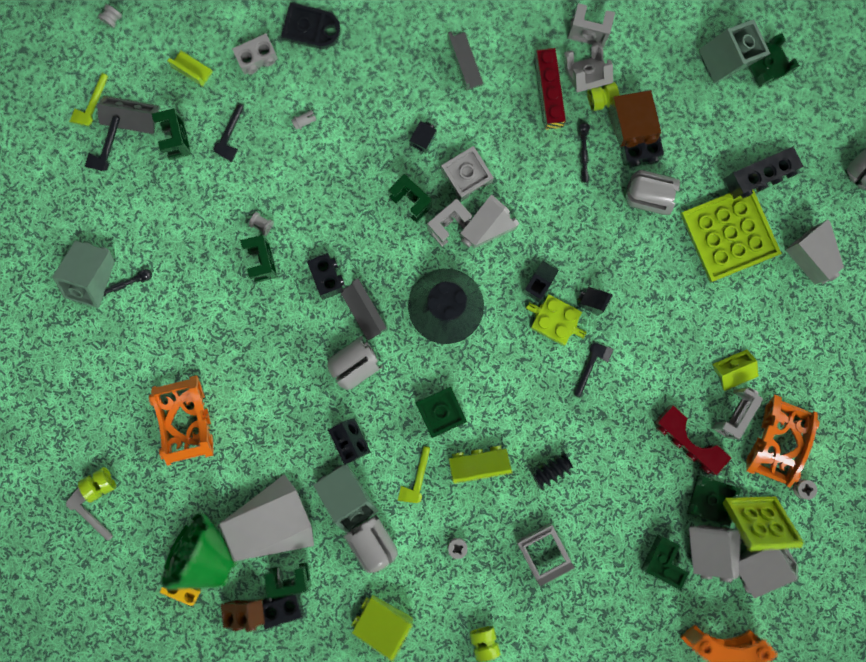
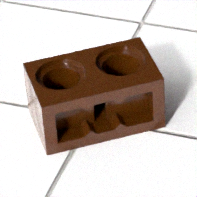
(242, 615)

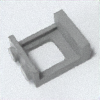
(742, 415)

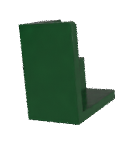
(659, 563)

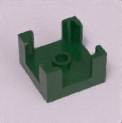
(774, 65)
(177, 145)
(405, 185)
(266, 269)
(441, 412)
(709, 498)
(276, 588)

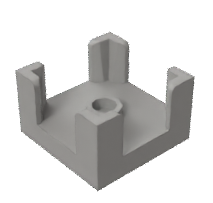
(588, 31)
(589, 72)
(467, 173)
(444, 218)

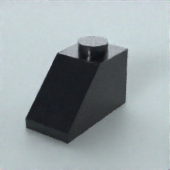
(594, 300)

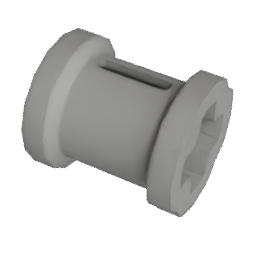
(260, 223)

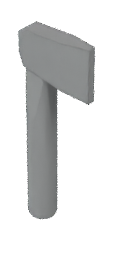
(75, 502)

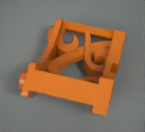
(202, 439)
(759, 452)
(742, 648)

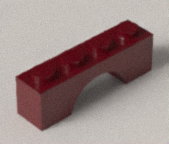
(673, 424)

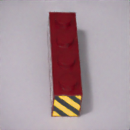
(550, 88)

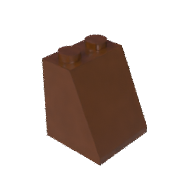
(634, 119)

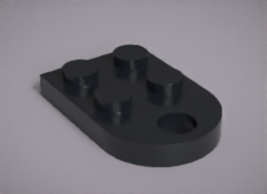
(309, 26)

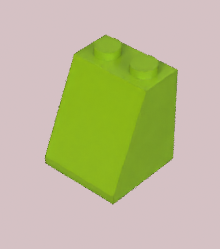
(382, 626)

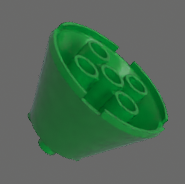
(198, 558)

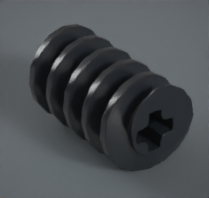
(552, 470)

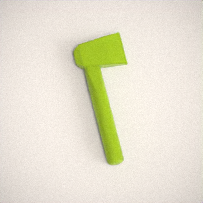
(86, 118)
(414, 495)

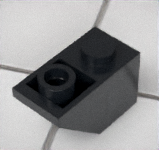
(540, 281)

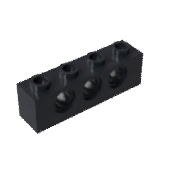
(763, 172)

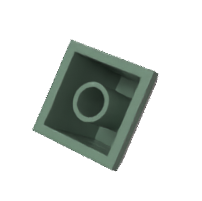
(734, 50)
(84, 273)
(345, 498)

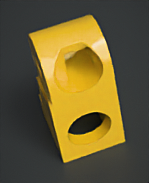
(186, 596)

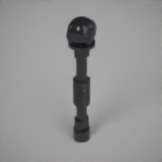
(583, 129)
(144, 275)

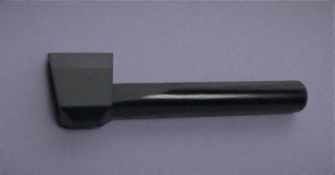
(222, 148)
(102, 163)
(596, 350)

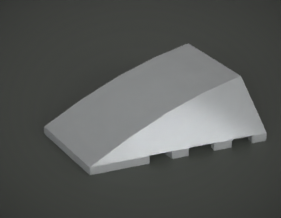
(268, 523)

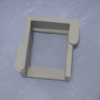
(554, 572)

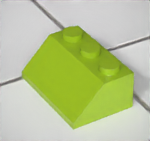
(479, 464)

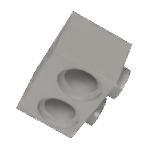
(253, 49)

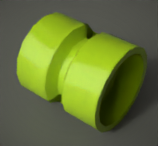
(602, 97)
(93, 486)
(488, 650)

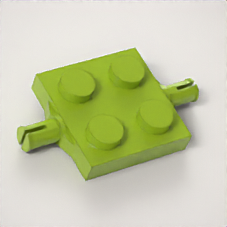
(556, 320)

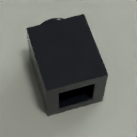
(423, 136)

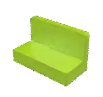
(191, 68)
(736, 369)

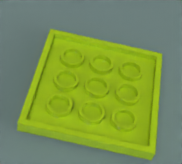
(730, 235)

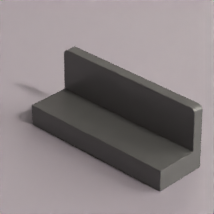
(465, 60)
(132, 114)
(363, 310)

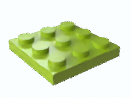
(763, 523)

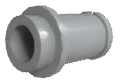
(303, 120)

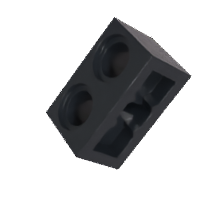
(643, 154)
(322, 277)
(349, 441)
(283, 614)

